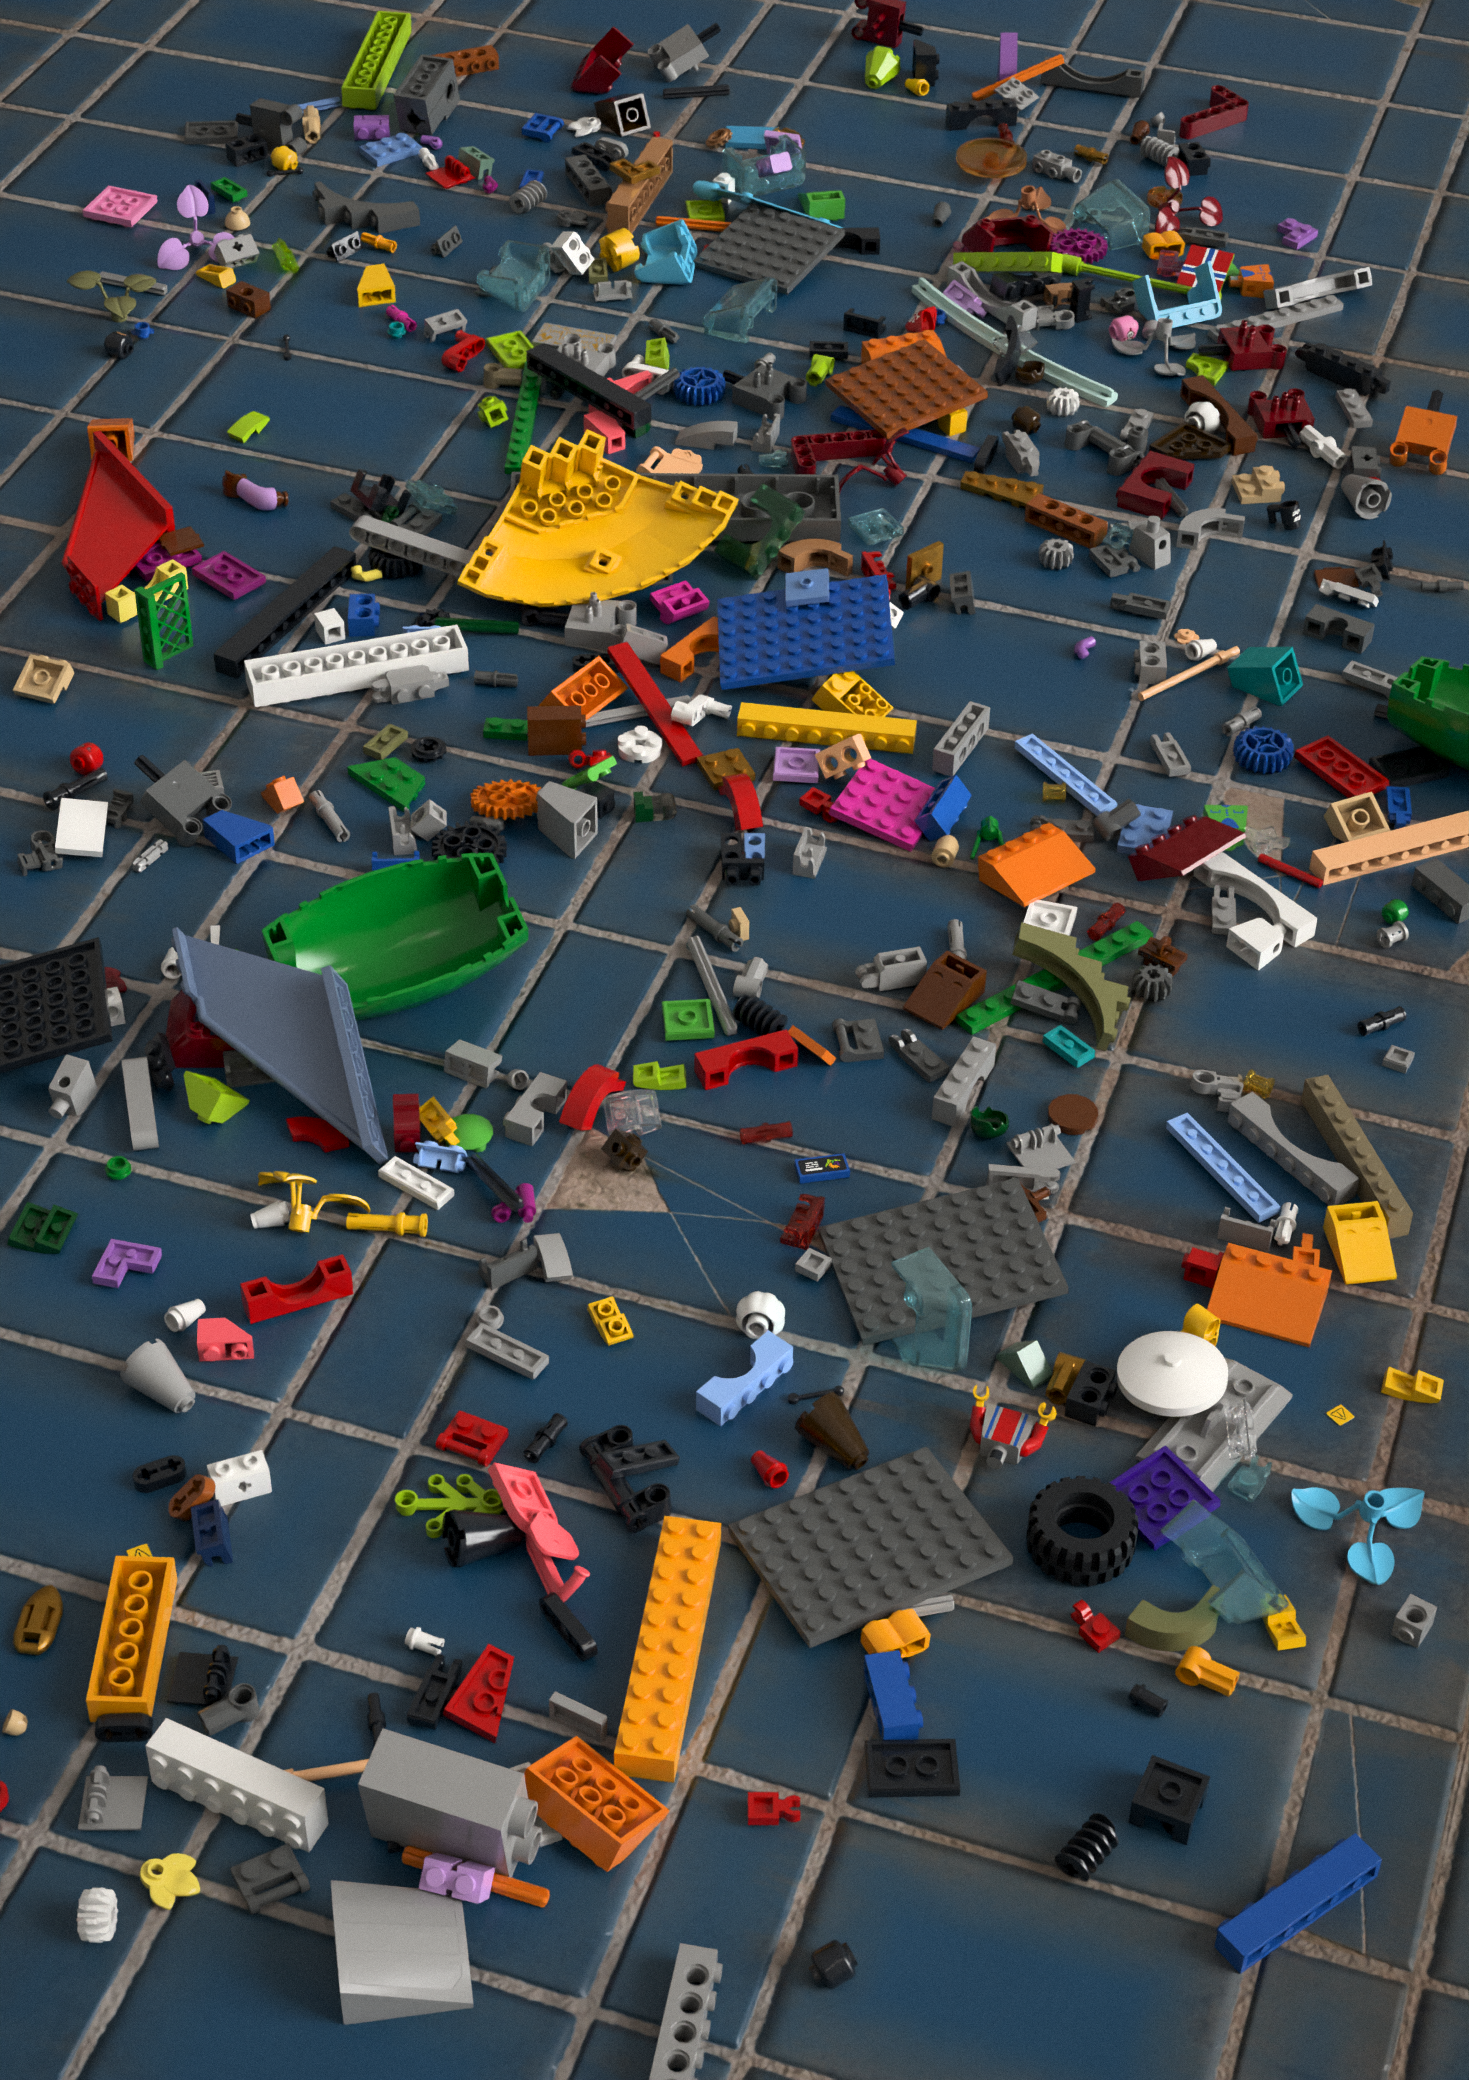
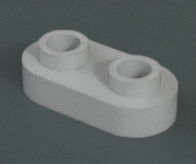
(611, 146)

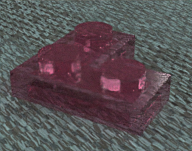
(1168, 263)

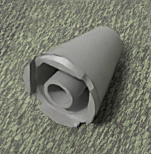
(1366, 495)
(159, 1377)

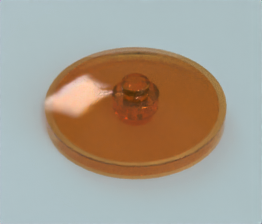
(991, 157)

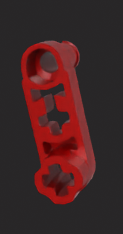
(459, 354)

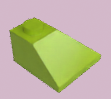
(212, 1098)

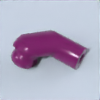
(491, 185)

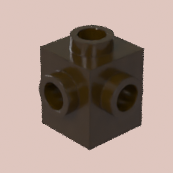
(624, 1150)

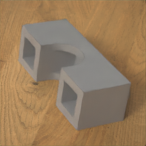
(526, 1118)

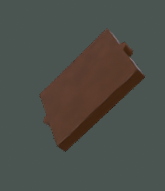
(180, 541)

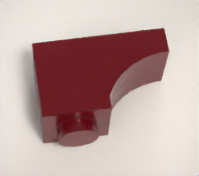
(406, 1122)

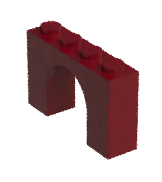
(1140, 498)

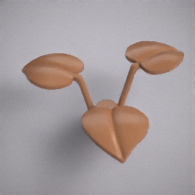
(1032, 200)

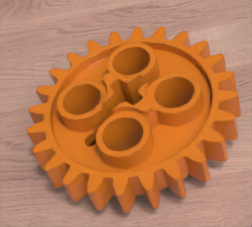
(505, 799)

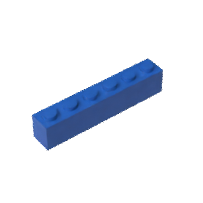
(1297, 1902)

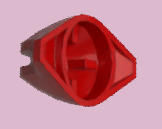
(922, 320)

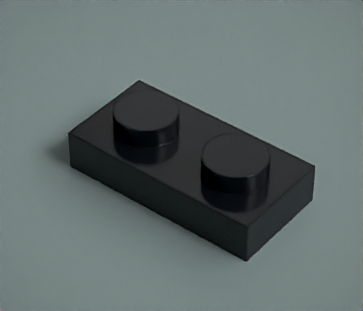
(837, 350)

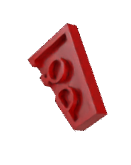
(482, 1694)

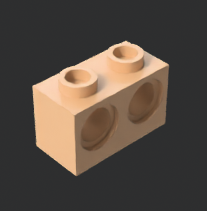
(841, 753)

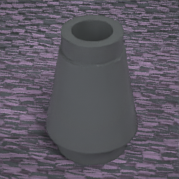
(941, 213)

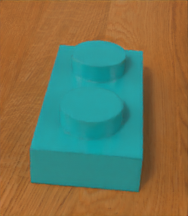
(1068, 1046)

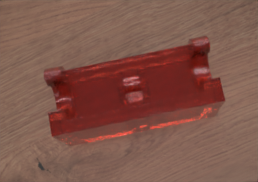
(804, 1222)

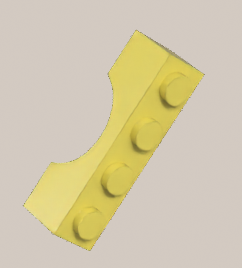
(122, 601)

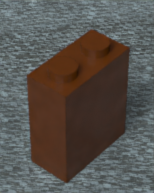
(555, 730)

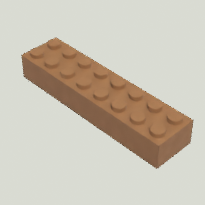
(633, 200)

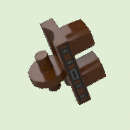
(1162, 953)

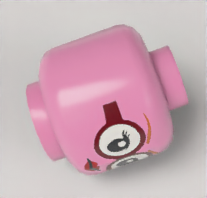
(1123, 328)

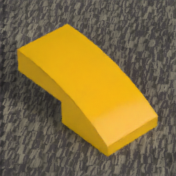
(1416, 1388)
(1284, 1629)

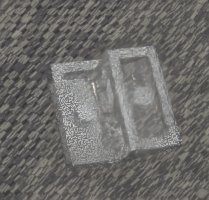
(632, 1111)

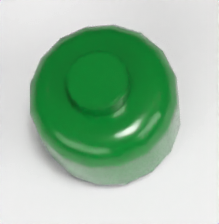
(1395, 911)

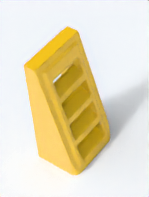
(217, 275)

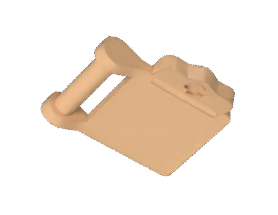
(677, 462)

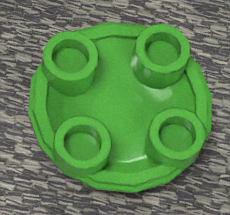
(472, 1132)

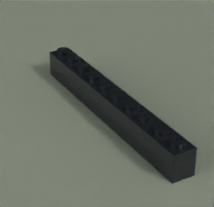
(285, 612)

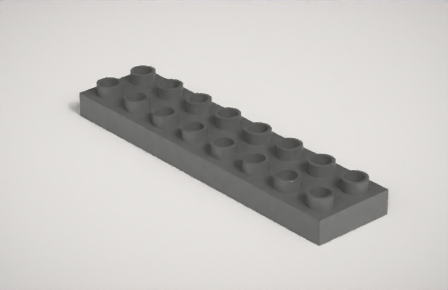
(814, 493)

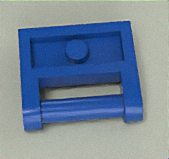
(538, 123)

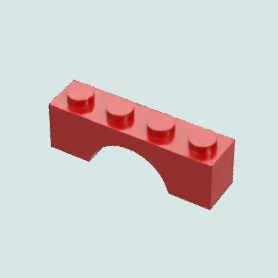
(772, 1051)
(327, 1282)

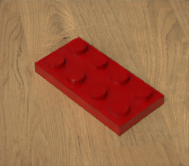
(1341, 768)

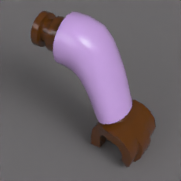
(258, 497)

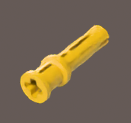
(394, 1223)

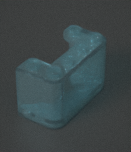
(747, 175)

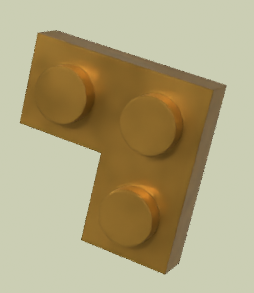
(634, 173)

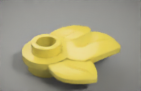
(173, 1880)

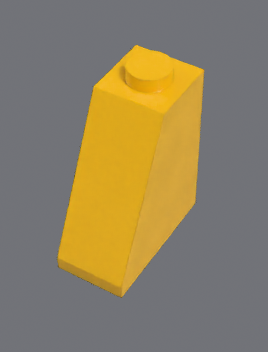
(375, 286)

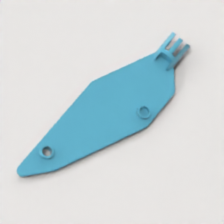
(712, 191)

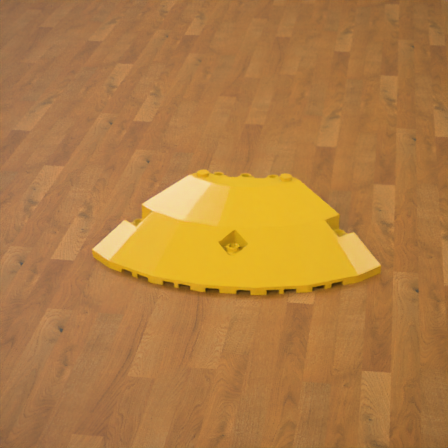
(588, 511)

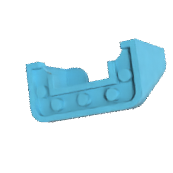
(669, 255)

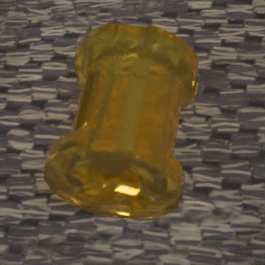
(1054, 792)
(1258, 1084)

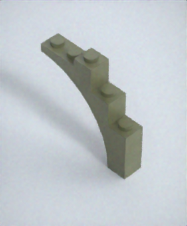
(1081, 974)

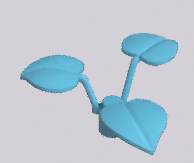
(1369, 1561)

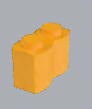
(1168, 240)
(899, 1632)

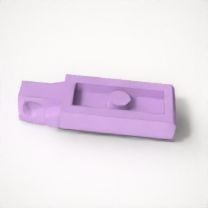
(964, 298)

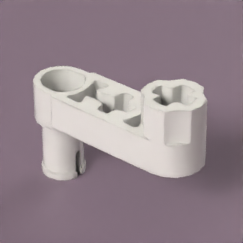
(637, 366)
(698, 709)

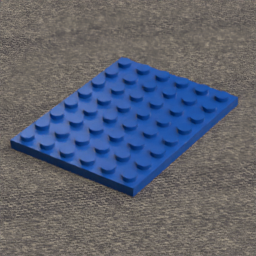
(777, 643)

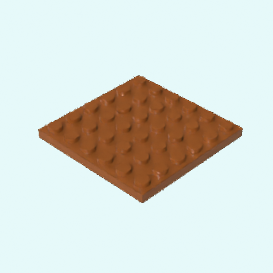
(906, 388)

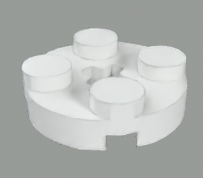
(639, 745)

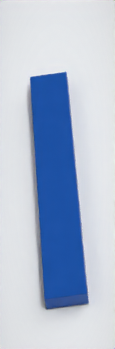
(915, 437)

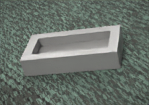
(578, 1716)

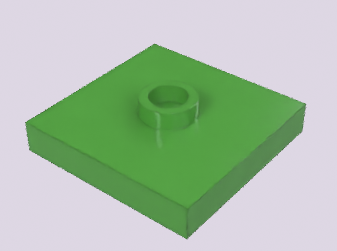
(688, 1019)

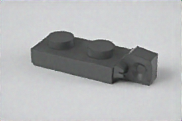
(1141, 605)

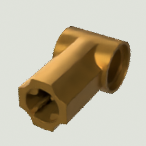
(1064, 1375)

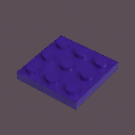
(1160, 1490)

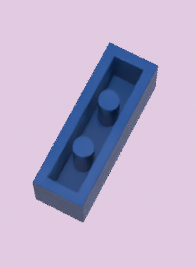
(943, 808)
(892, 1696)

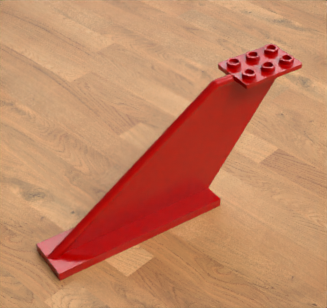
(112, 526)

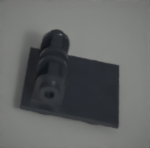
(203, 1677)

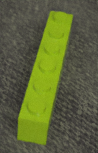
(1011, 261)

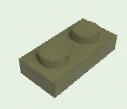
(598, 271)
(385, 742)

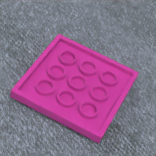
(883, 804)

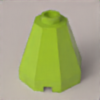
(881, 66)

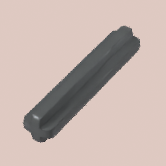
(658, 384)
(1176, 503)

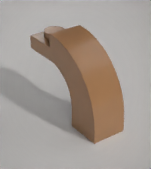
(814, 552)

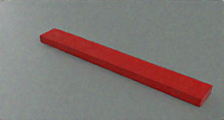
(654, 703)

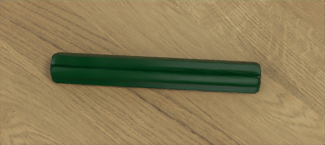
(477, 625)

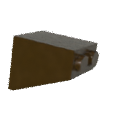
(623, 113)

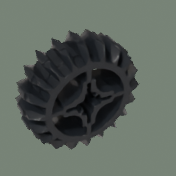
(392, 565)

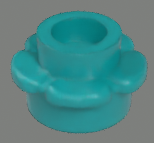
(396, 330)

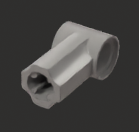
(751, 979)

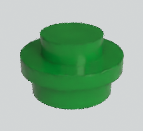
(118, 1168)

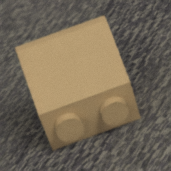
(1356, 818)

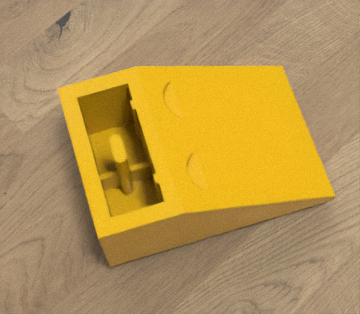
(850, 694)
(1360, 1242)

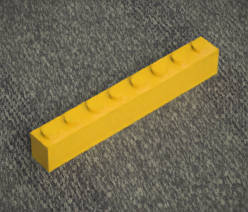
(825, 727)

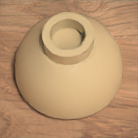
(237, 219)

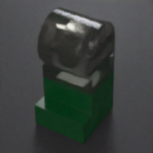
(654, 807)

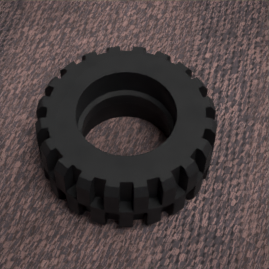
(1077, 1558)

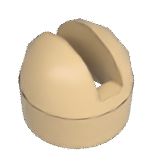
(15, 1723)

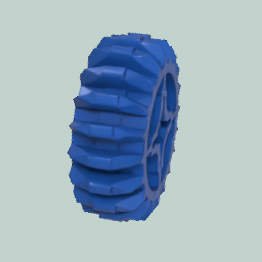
(699, 386)
(1263, 750)

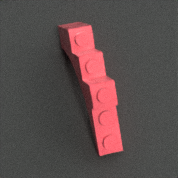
(607, 426)

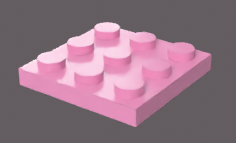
(120, 206)

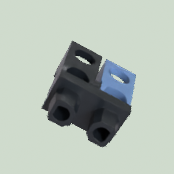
(742, 865)

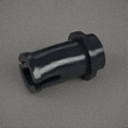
(1148, 1700)

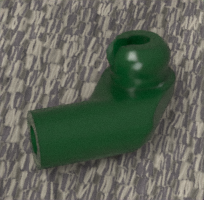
(389, 513)

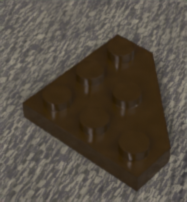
(1191, 443)

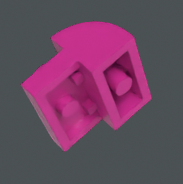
(679, 602)

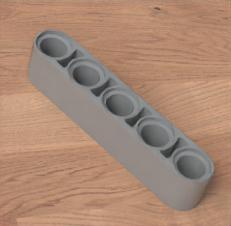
(140, 1103)

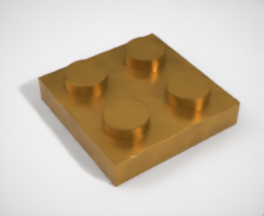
(724, 764)

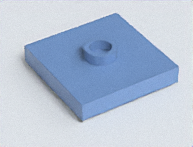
(807, 587)

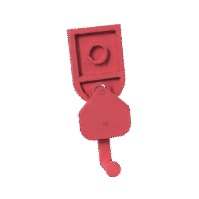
(532, 1513)

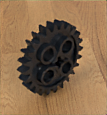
(469, 840)

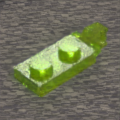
(285, 256)

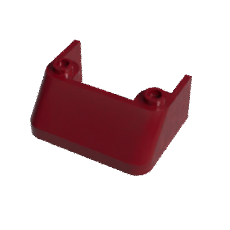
(601, 64)
(1002, 231)
(192, 1041)

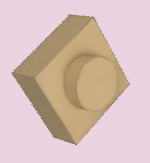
(739, 923)

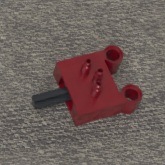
(884, 22)
(1247, 347)
(1280, 416)

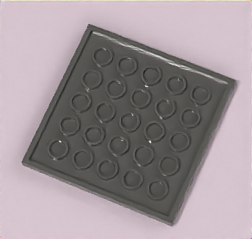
(769, 245)

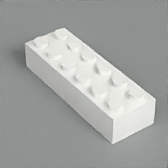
(237, 1785)

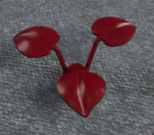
(1177, 175)
(892, 471)

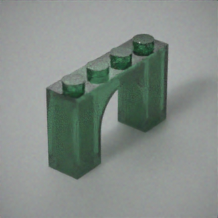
(756, 557)

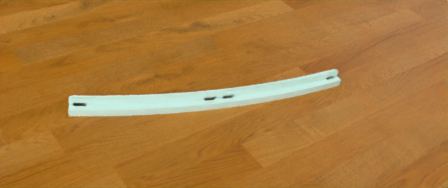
(986, 335)

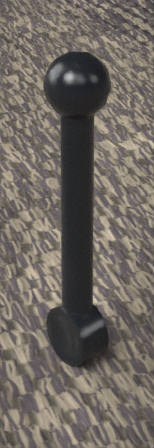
(299, 170)
(287, 356)
(794, 1398)

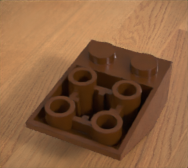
(946, 990)

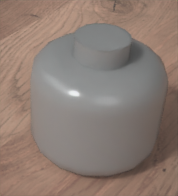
(1147, 329)

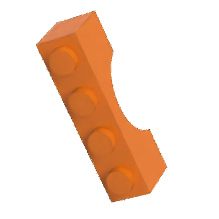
(679, 659)

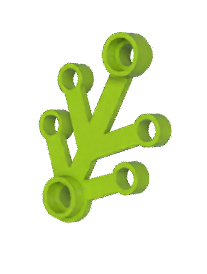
(484, 1501)

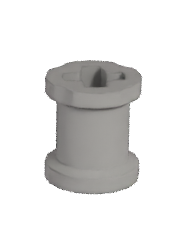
(1397, 926)

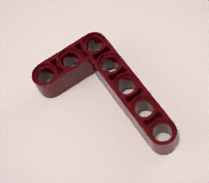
(1225, 110)
(832, 446)

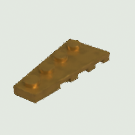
(1001, 488)

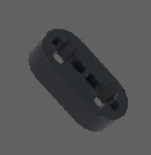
(159, 1474)
(124, 1727)

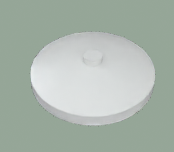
(1172, 1373)

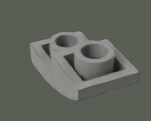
(553, 1257)

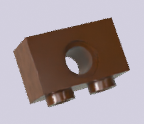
(248, 299)

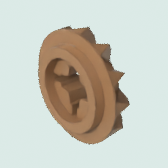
(718, 138)

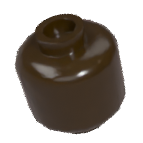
(1026, 420)

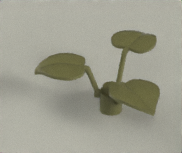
(118, 306)

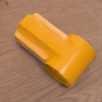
(1198, 1668)

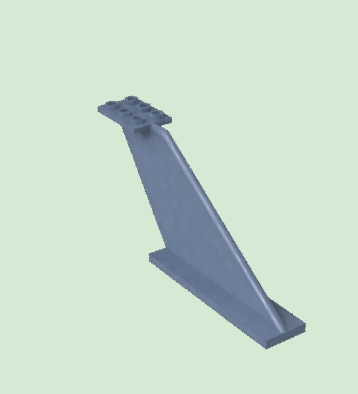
(290, 1027)

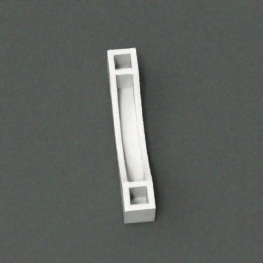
(1226, 872)

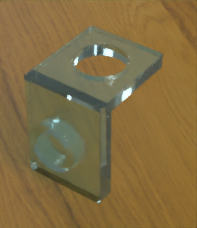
(1123, 533)

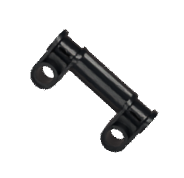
(644, 1506)

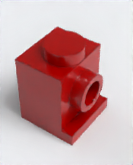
(1201, 1267)

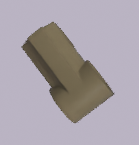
(496, 376)

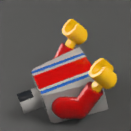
(1006, 1433)

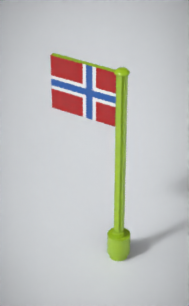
(1187, 279)

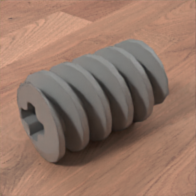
(1158, 150)
(528, 197)

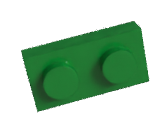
(229, 189)
(505, 729)

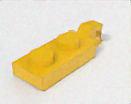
(438, 1121)

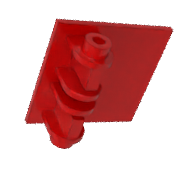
(451, 174)

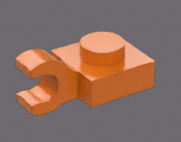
(1305, 1252)

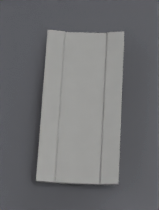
(1202, 1437)

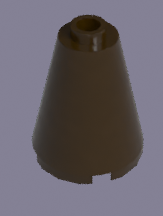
(834, 1431)

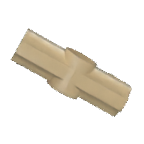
(311, 124)

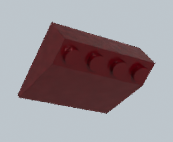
(1183, 848)

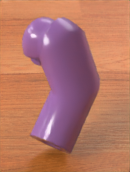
(433, 141)
(1082, 646)

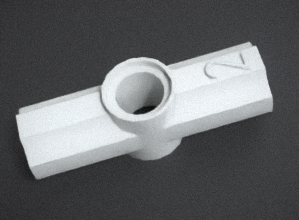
(1323, 447)

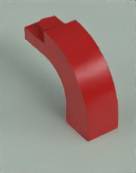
(743, 801)
(588, 1095)

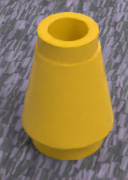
(917, 86)

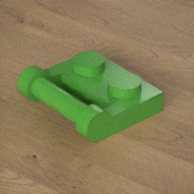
(590, 774)

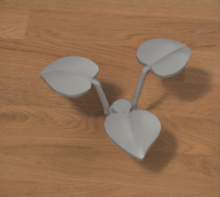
(1163, 333)

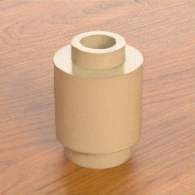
(945, 851)

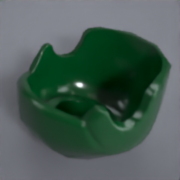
(988, 1123)

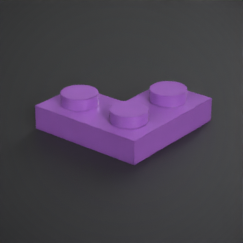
(1296, 233)
(123, 1256)

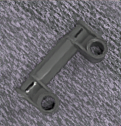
(1121, 455)

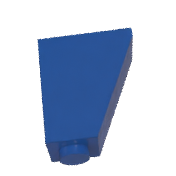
(237, 835)

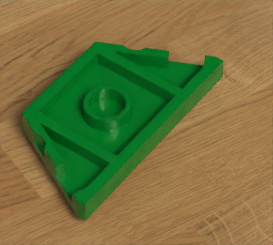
(390, 780)

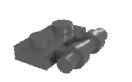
(1113, 561)

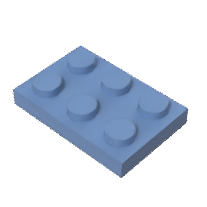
(390, 149)
(1141, 830)

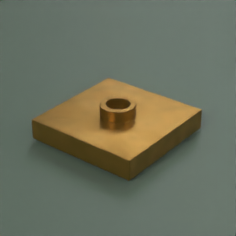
(926, 563)

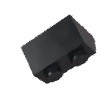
(925, 62)

